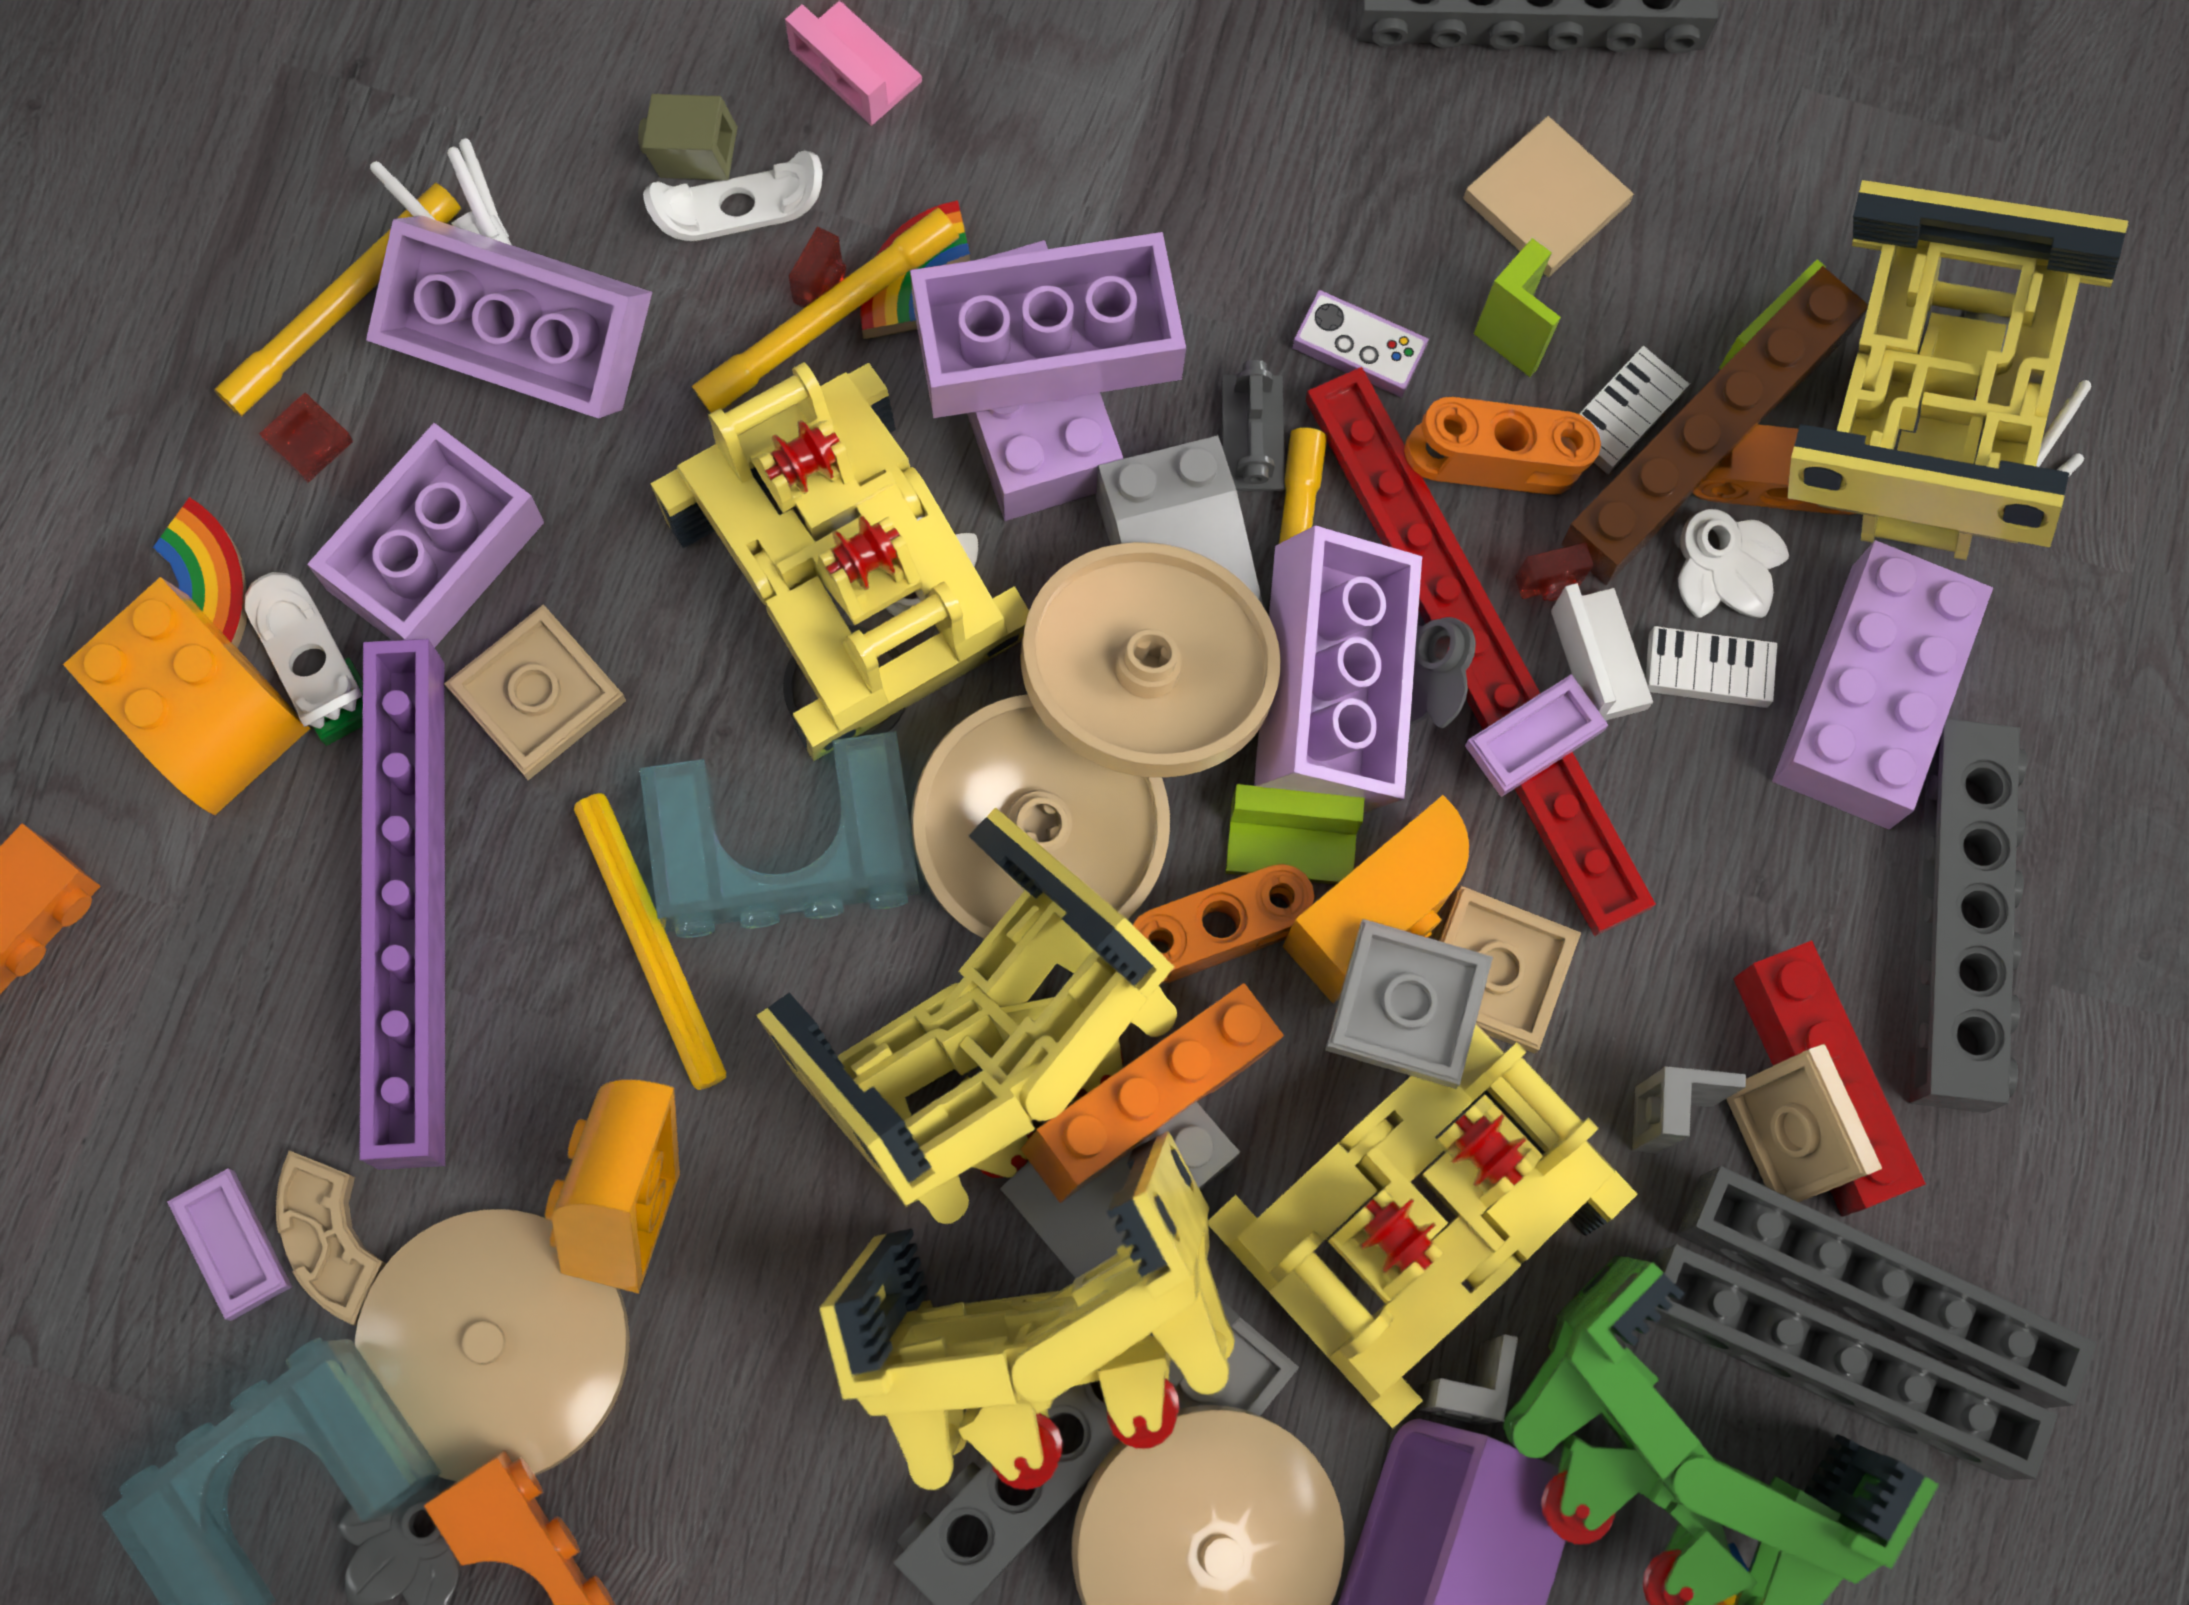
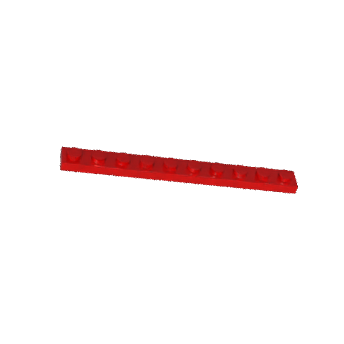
(1497, 680)

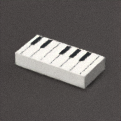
(1632, 405)
(1711, 667)

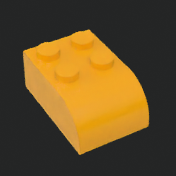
(186, 696)
(1395, 887)
(616, 1185)

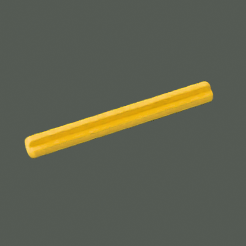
(650, 941)

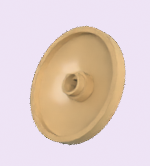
(1150, 659)
(1088, 817)
(494, 1343)
(1210, 1519)

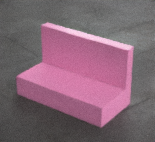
(851, 59)

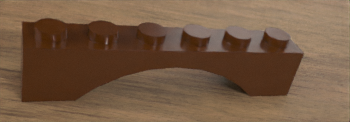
(1715, 422)

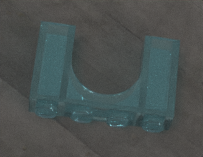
(705, 887)
(329, 1401)

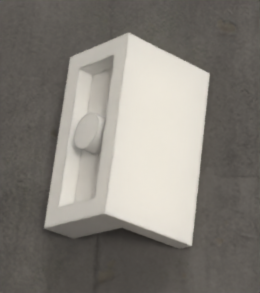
(1601, 651)

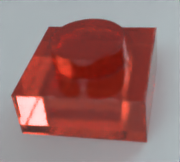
(817, 268)
(306, 437)
(1552, 571)

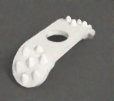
(696, 212)
(287, 627)

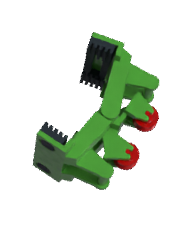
(1801, 1542)

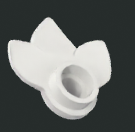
(1735, 571)

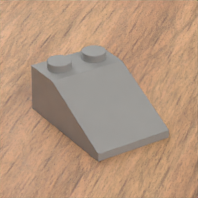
(1178, 500)
(1079, 1226)

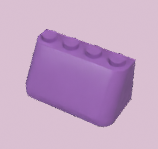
(1455, 1524)

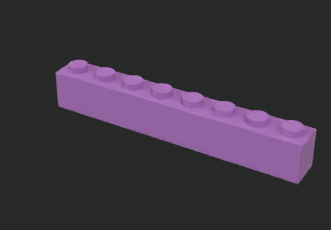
(403, 906)

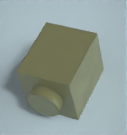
(688, 136)

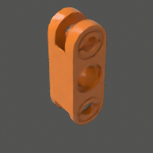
(1535, 440)
(1758, 473)
(1245, 901)

